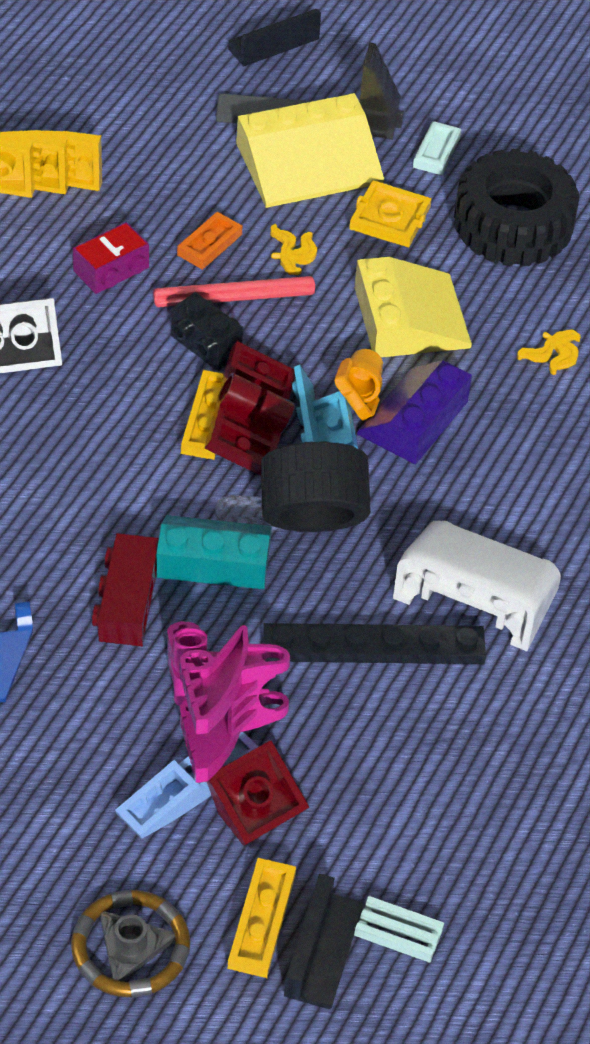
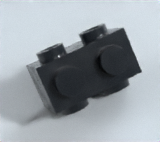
(205, 330)

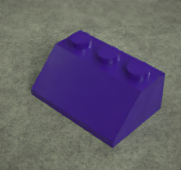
(418, 410)

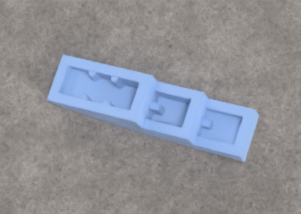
(171, 794)

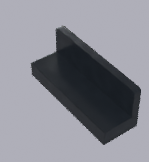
(276, 38)
(322, 946)

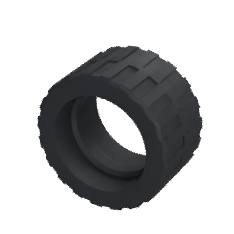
(315, 487)

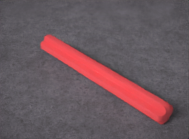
(237, 290)

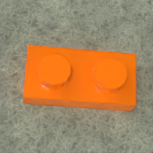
(209, 240)

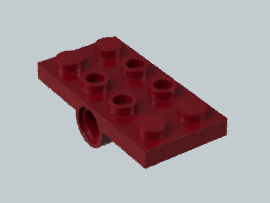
(250, 407)

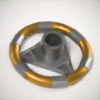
(131, 943)

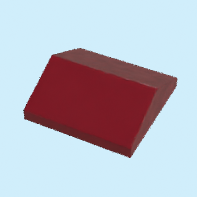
(256, 793)

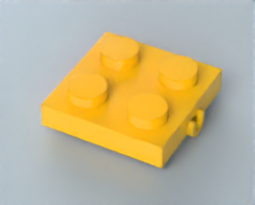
(390, 213)

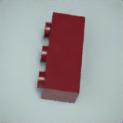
(126, 590)

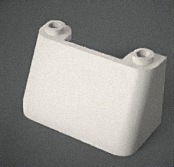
(479, 574)

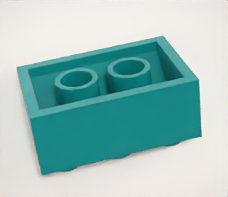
(213, 551)

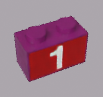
(111, 257)

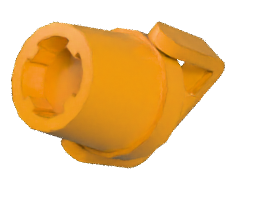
(361, 381)

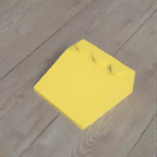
(409, 308)

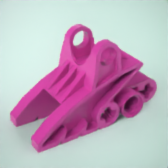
(221, 692)

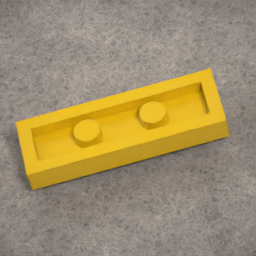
(201, 416)
(262, 918)

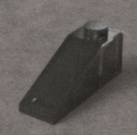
(380, 96)

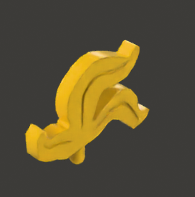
(290, 257)
(561, 344)

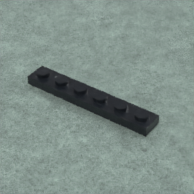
(378, 643)

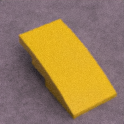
(49, 161)

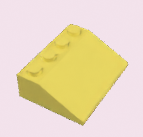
(308, 150)

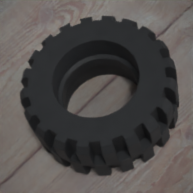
(509, 233)

